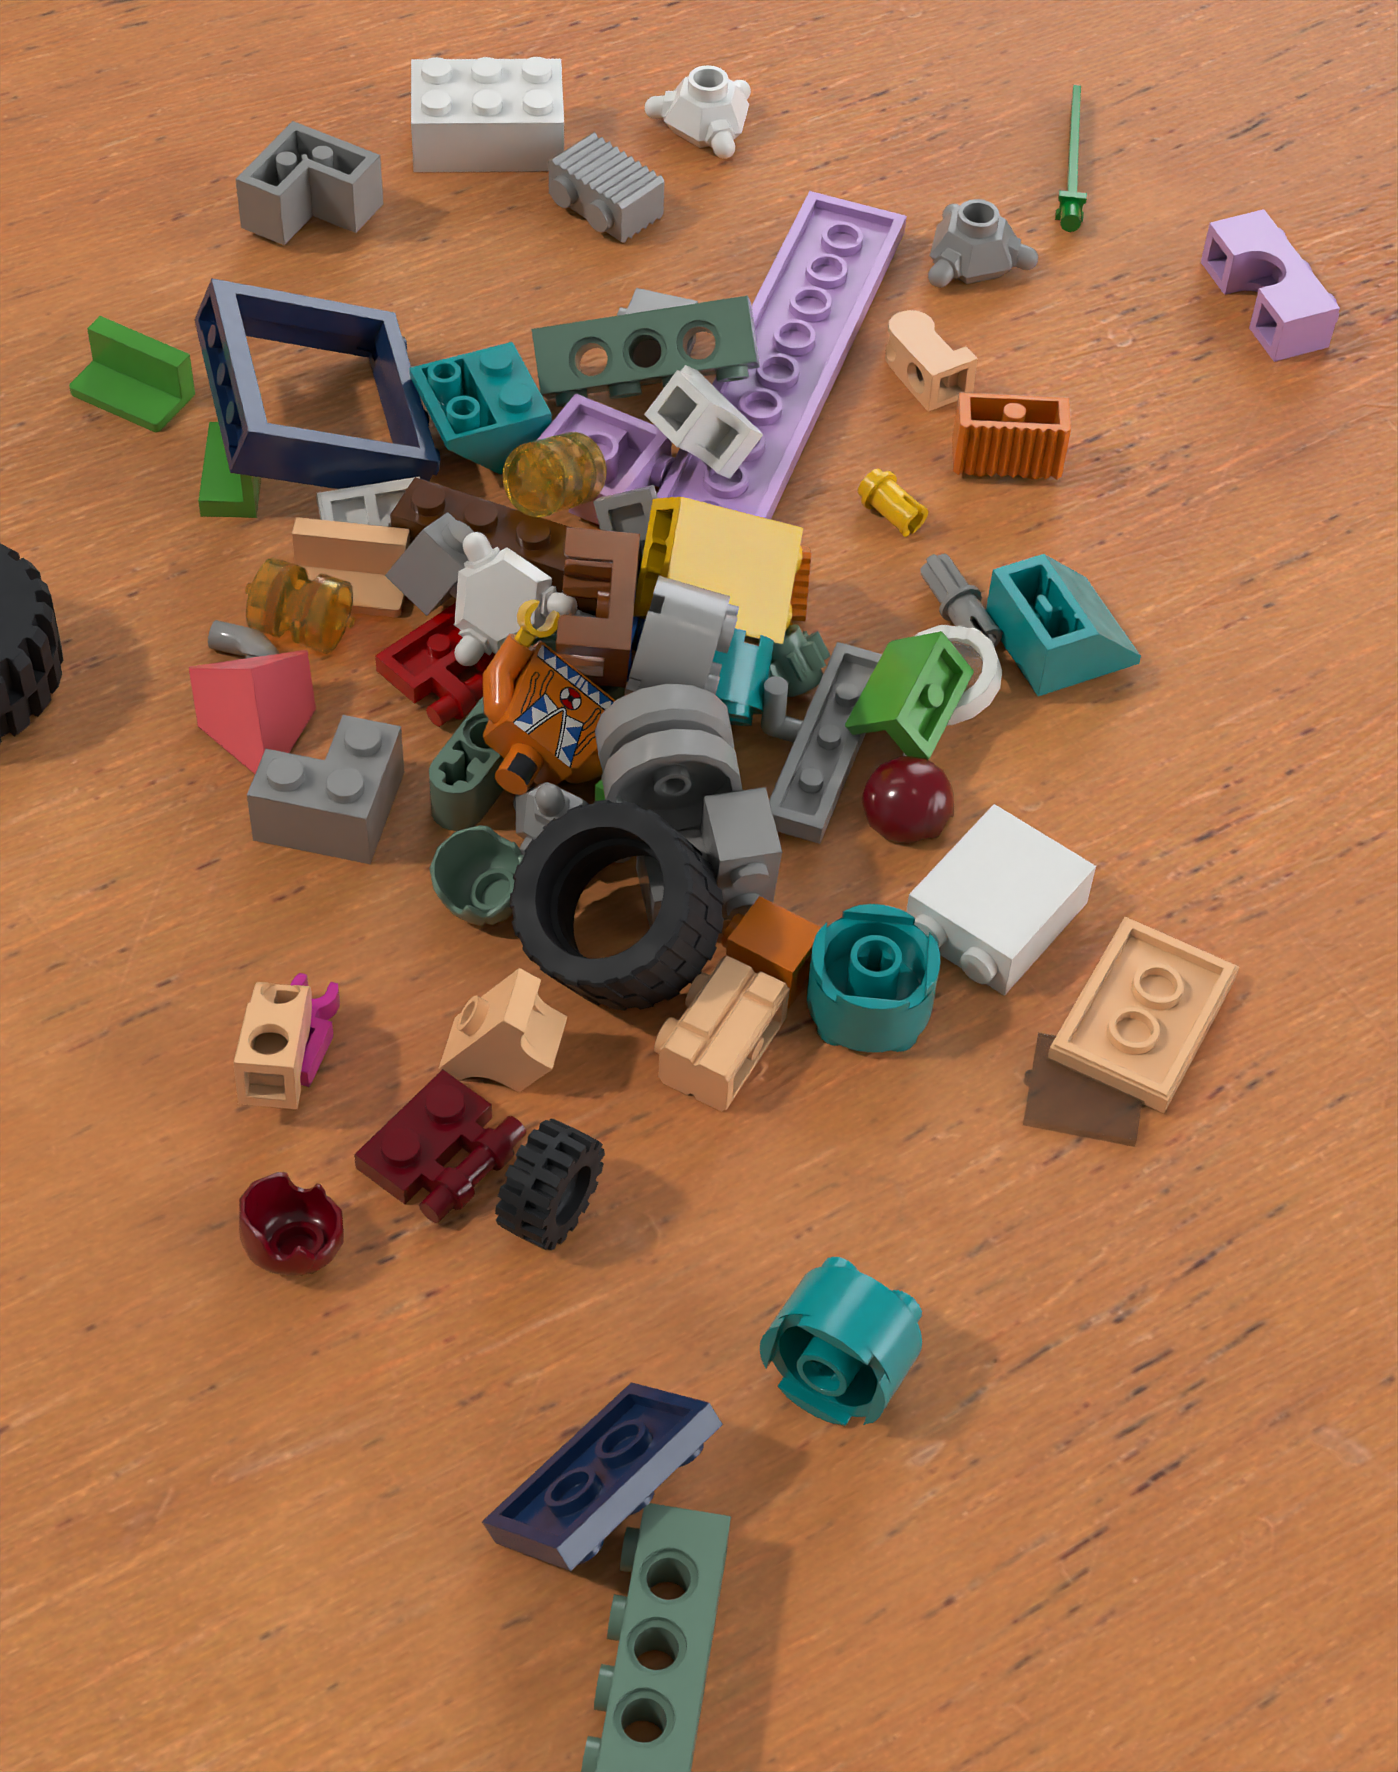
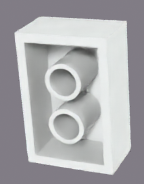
(486, 114)

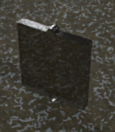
(1076, 1103)

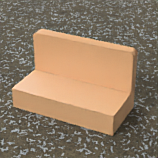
(354, 554)

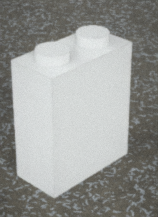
(1000, 898)

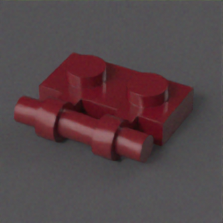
(427, 1135)

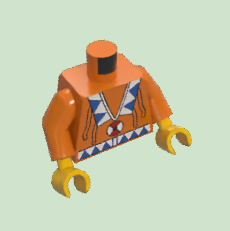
(540, 710)

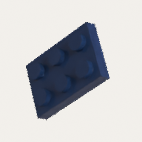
(602, 1475)

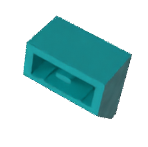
(483, 403)
(1056, 625)

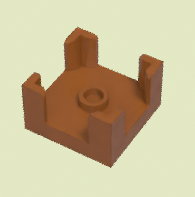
(599, 644)

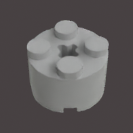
(682, 637)

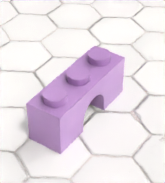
(1291, 305)

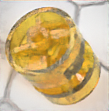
(554, 474)
(311, 610)

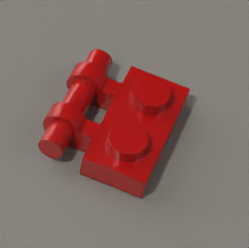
(427, 664)

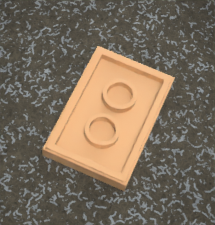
(1144, 1013)

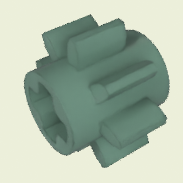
(799, 660)

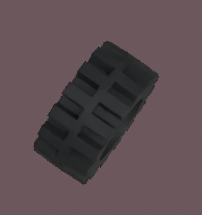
(549, 1184)

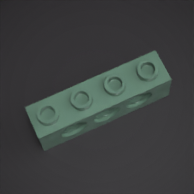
(562, 347)
(678, 1549)

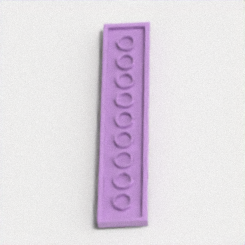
(803, 335)

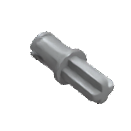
(957, 598)

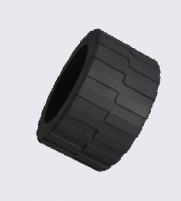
(562, 865)

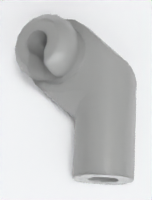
(239, 640)

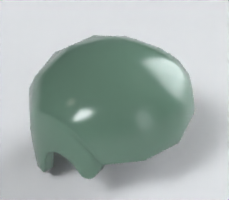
(476, 874)

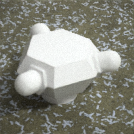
(704, 109)
(491, 594)

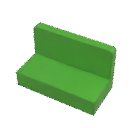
(134, 376)
(221, 491)
(912, 693)

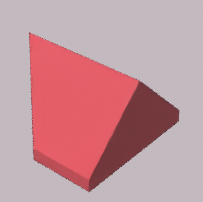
(254, 703)

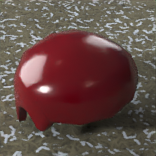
(908, 799)
(289, 1226)

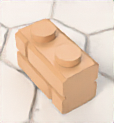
(721, 1032)

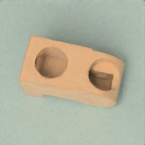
(927, 362)
(273, 1045)

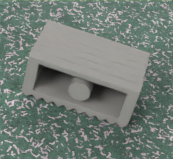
(606, 187)

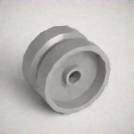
(667, 751)

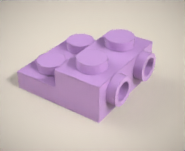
(632, 448)

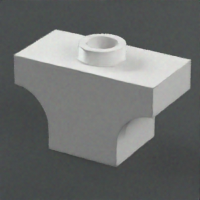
(703, 422)

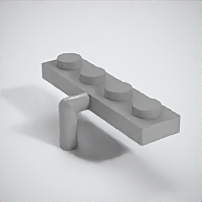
(822, 743)

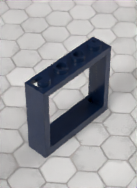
(299, 454)

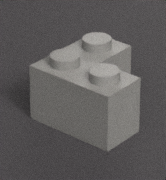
(305, 177)
(330, 803)
(738, 842)

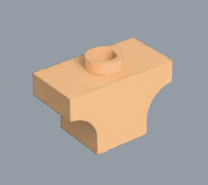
(505, 1035)

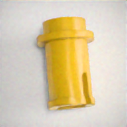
(891, 501)

